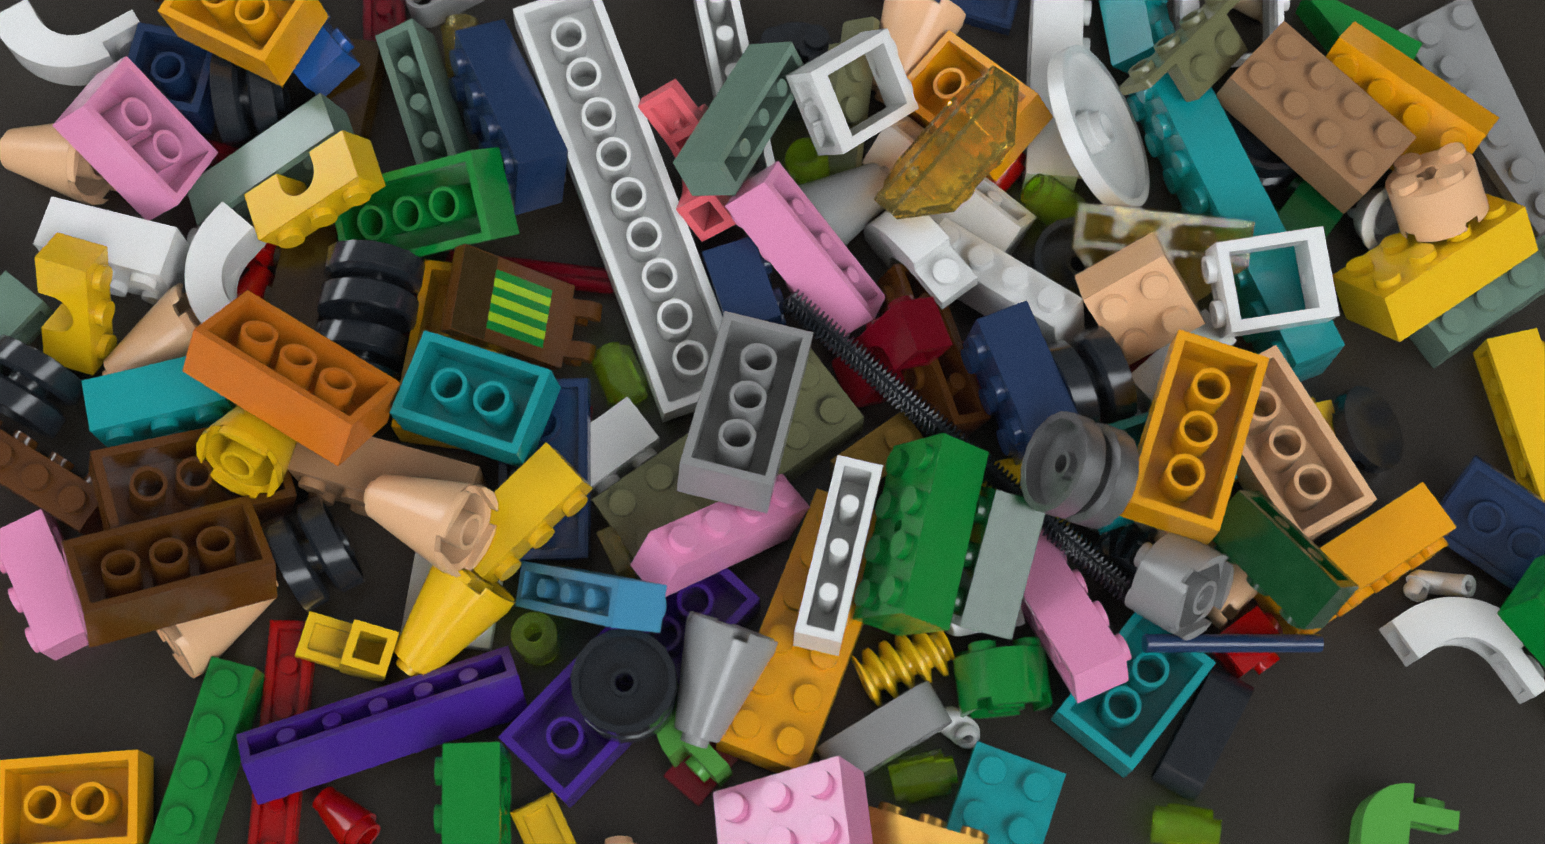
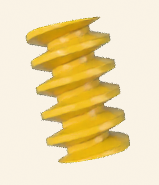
(903, 663)

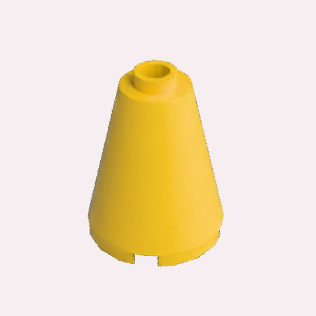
(246, 453)
(448, 619)

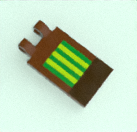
(516, 310)

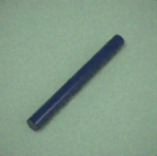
(1233, 643)

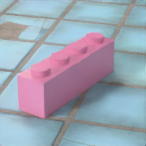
(804, 248)
(717, 539)
(1072, 626)

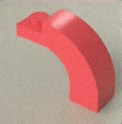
(675, 118)

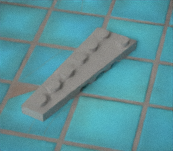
(1464, 57)

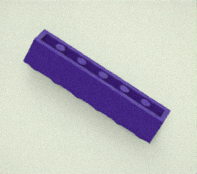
(381, 725)

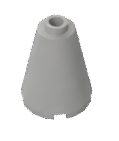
(848, 198)
(717, 676)

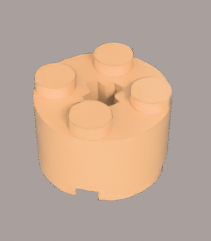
(1436, 193)

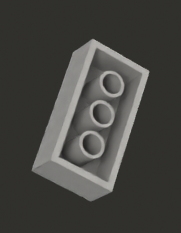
(744, 412)

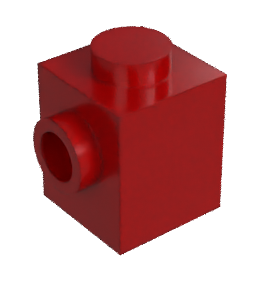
(1251, 623)

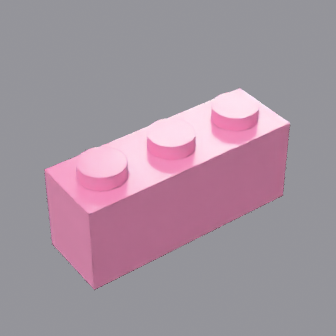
(40, 589)

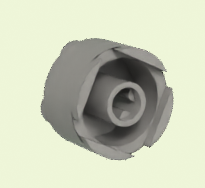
(1179, 584)

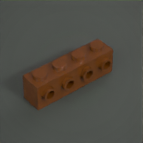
(945, 380)
(48, 483)

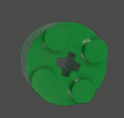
(1001, 679)

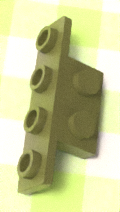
(1193, 54)
(853, 91)

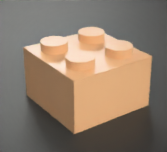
(1139, 298)

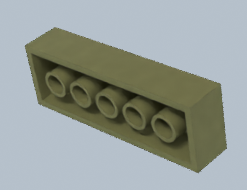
(649, 495)

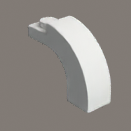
(60, 57)
(924, 251)
(217, 260)
(1467, 625)

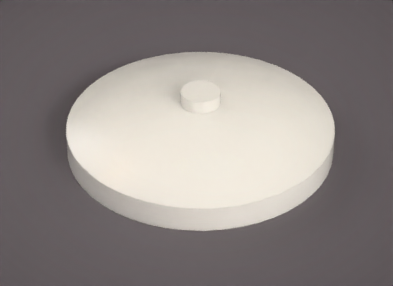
(1098, 127)

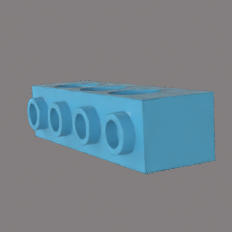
(592, 596)

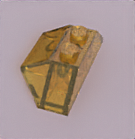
(954, 150)
(1184, 235)

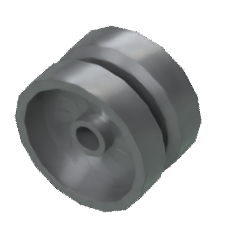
(1079, 470)

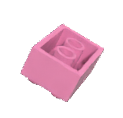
(136, 139)
(798, 806)

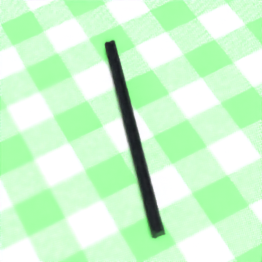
(935, 425)

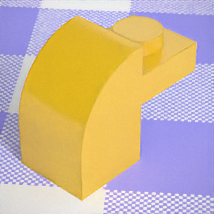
(352, 648)

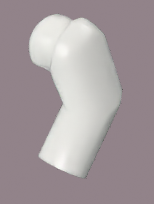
(1425, 582)
(962, 730)

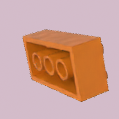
(291, 377)

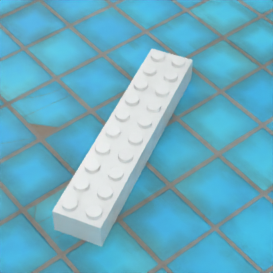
(625, 195)

